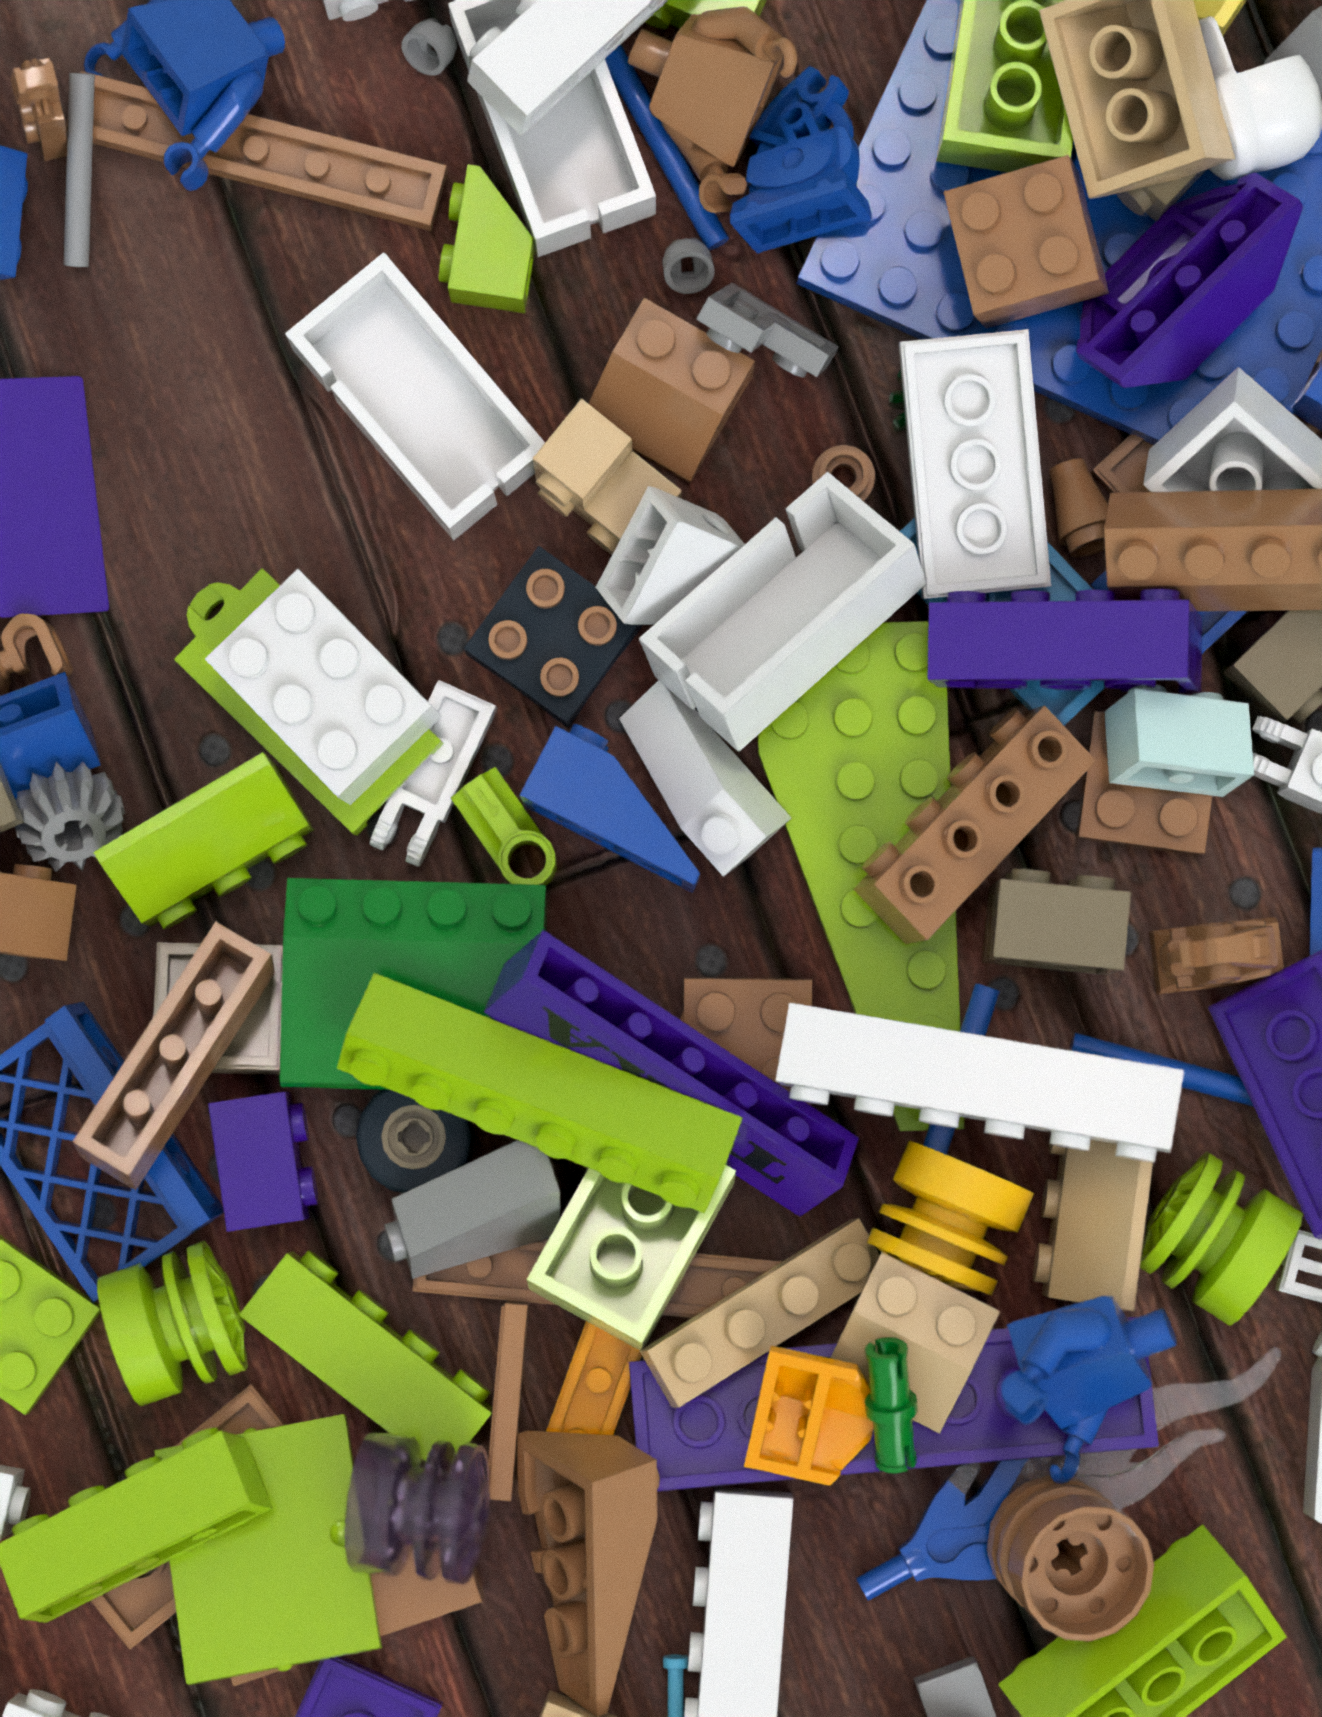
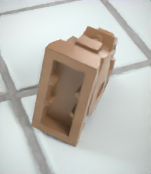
(1215, 954)

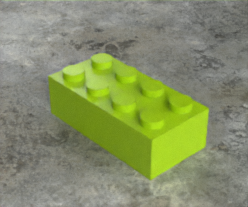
(1002, 90)

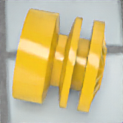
(950, 1217)

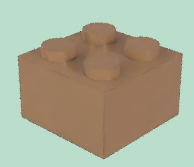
(1026, 242)

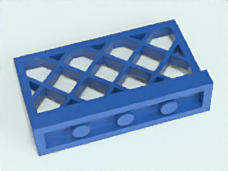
(171, 1177)

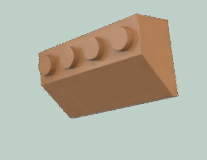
(1218, 547)

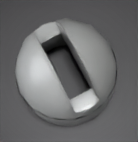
(420, 40)
(702, 264)

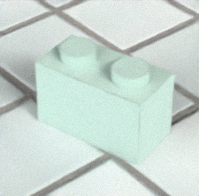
(1179, 741)

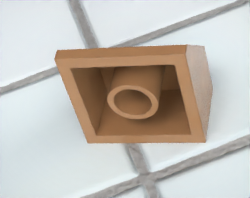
(670, 389)

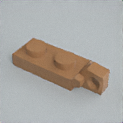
(40, 106)

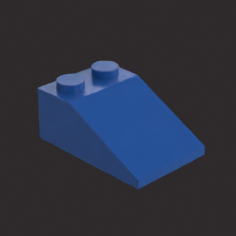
(595, 798)

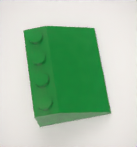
(418, 933)

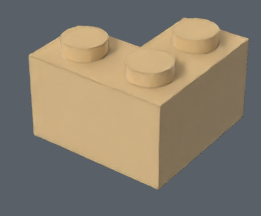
(596, 474)

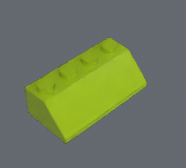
(1180, 1649)

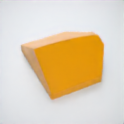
(808, 1417)

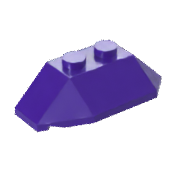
(1189, 283)

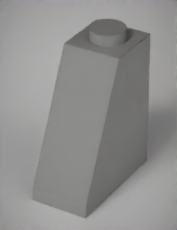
(476, 1210)

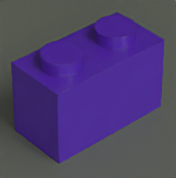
(261, 1160)

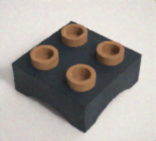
(551, 637)

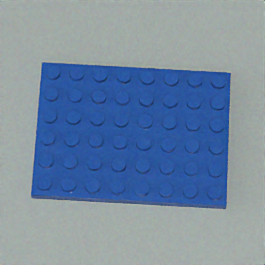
(911, 277)

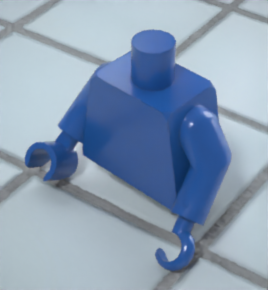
(199, 67)
(1080, 1366)

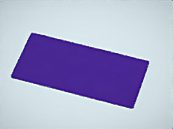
(48, 501)

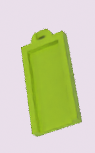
(212, 633)

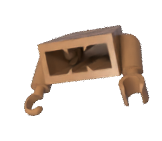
(714, 90)

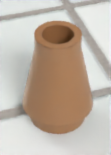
(1078, 508)

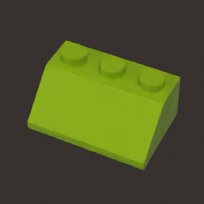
(206, 843)

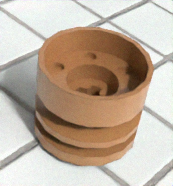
(1095, 1577)

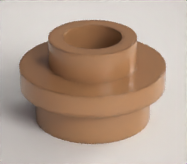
(851, 458)

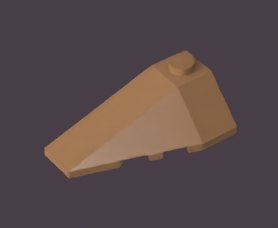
(595, 1534)

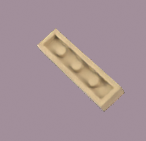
(762, 1313)

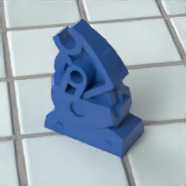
(802, 169)

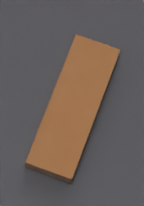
(507, 1399)

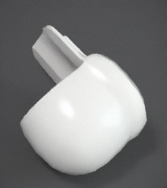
(1268, 110)

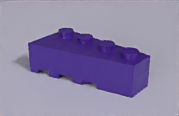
(1065, 641)

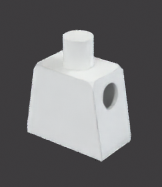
(664, 557)

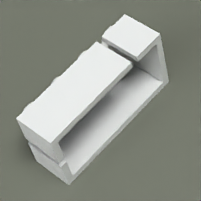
(576, 160)
(417, 395)
(782, 621)

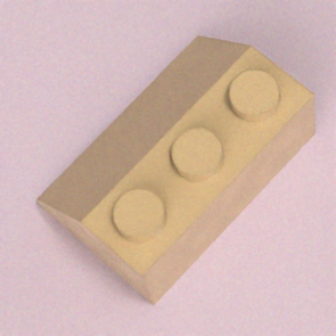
(1136, 91)
(1095, 1225)

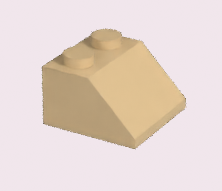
(936, 1322)

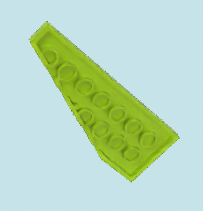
(849, 774)

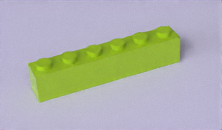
(538, 1093)

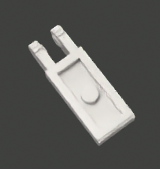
(442, 774)

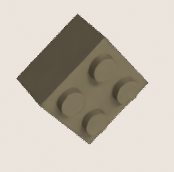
(1056, 925)

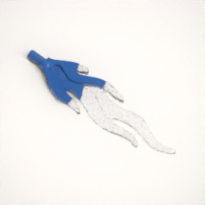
(955, 1533)

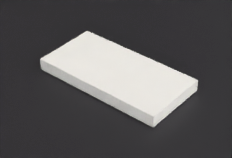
(975, 463)

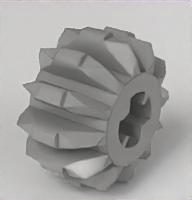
(69, 816)

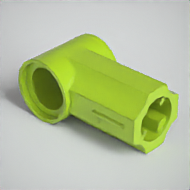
(502, 824)

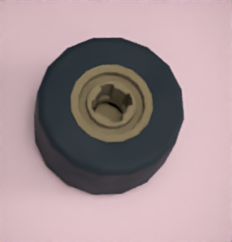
(435, 1141)

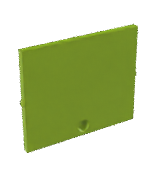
(282, 1581)

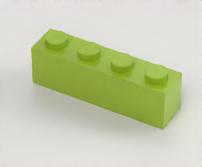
(363, 1357)
(132, 1525)

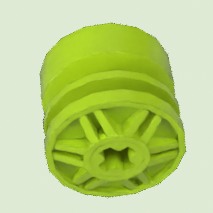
(1227, 1244)
(167, 1324)

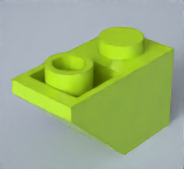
(491, 248)

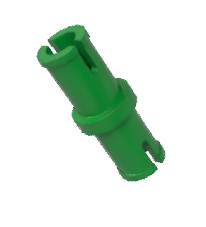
(891, 1405)

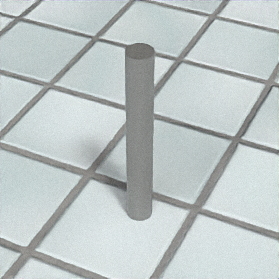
(79, 169)

